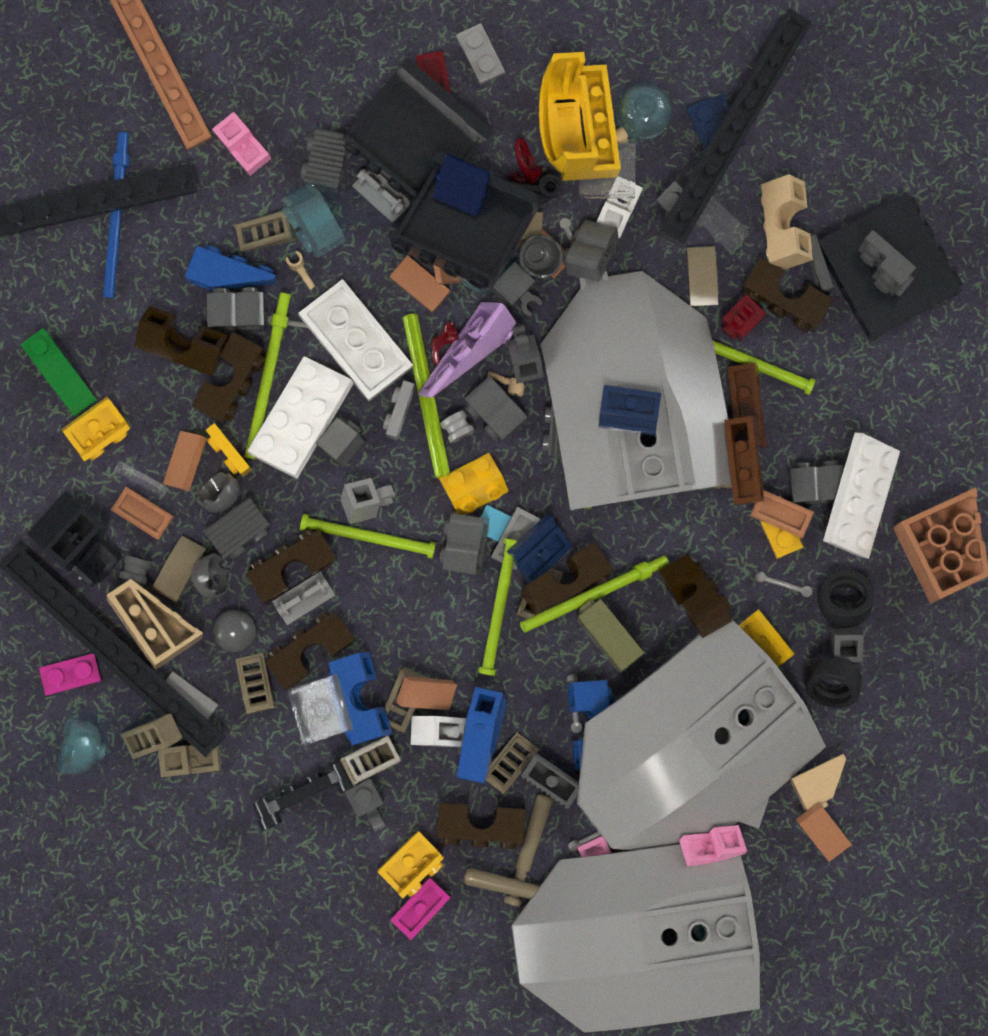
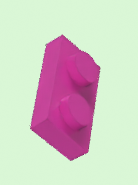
(70, 674)
(420, 908)

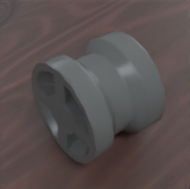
(135, 569)

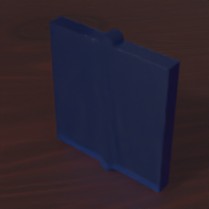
(461, 184)

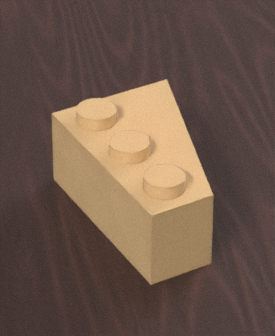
(151, 624)

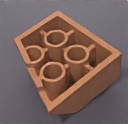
(945, 546)

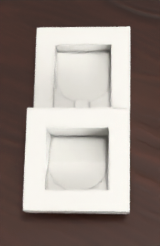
(617, 213)

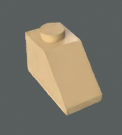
(818, 782)

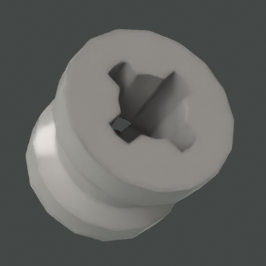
(457, 426)

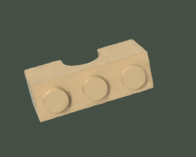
(780, 201)

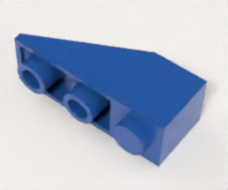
(217, 271)
(481, 734)

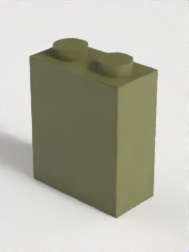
(609, 635)

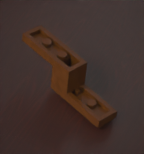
(745, 434)

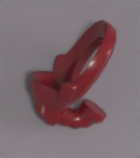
(528, 168)
(448, 335)

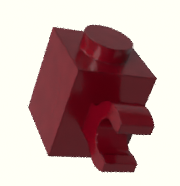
(742, 319)

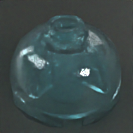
(644, 111)
(80, 747)

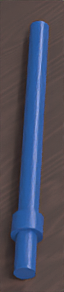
(120, 162)

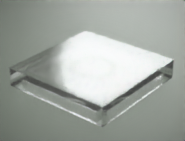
(614, 188)
(320, 709)

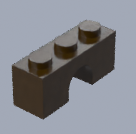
(805, 311)
(159, 337)
(220, 402)
(588, 571)
(268, 575)
(697, 594)
(287, 662)
(455, 825)

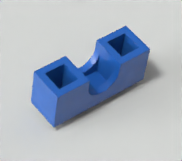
(353, 674)
(590, 699)

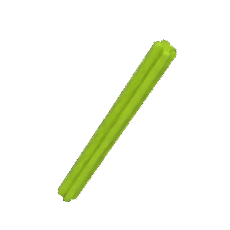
(428, 405)

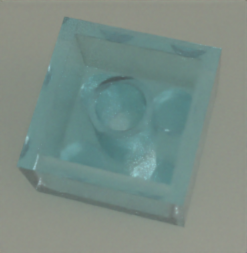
(313, 218)

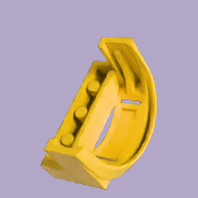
(561, 122)

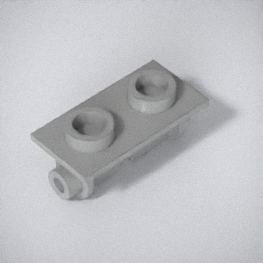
(380, 194)
(303, 598)

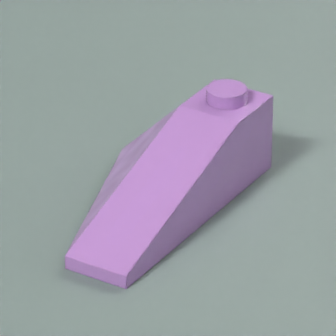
(481, 335)

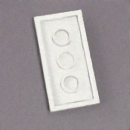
(355, 340)
(300, 417)
(861, 495)

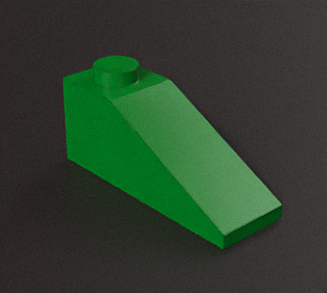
(58, 372)

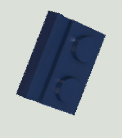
(707, 118)
(629, 410)
(539, 548)

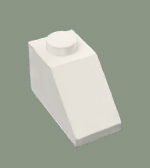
(437, 731)

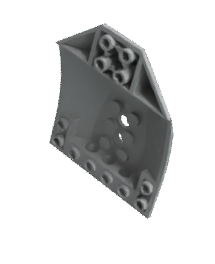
(640, 339)
(654, 753)
(597, 948)

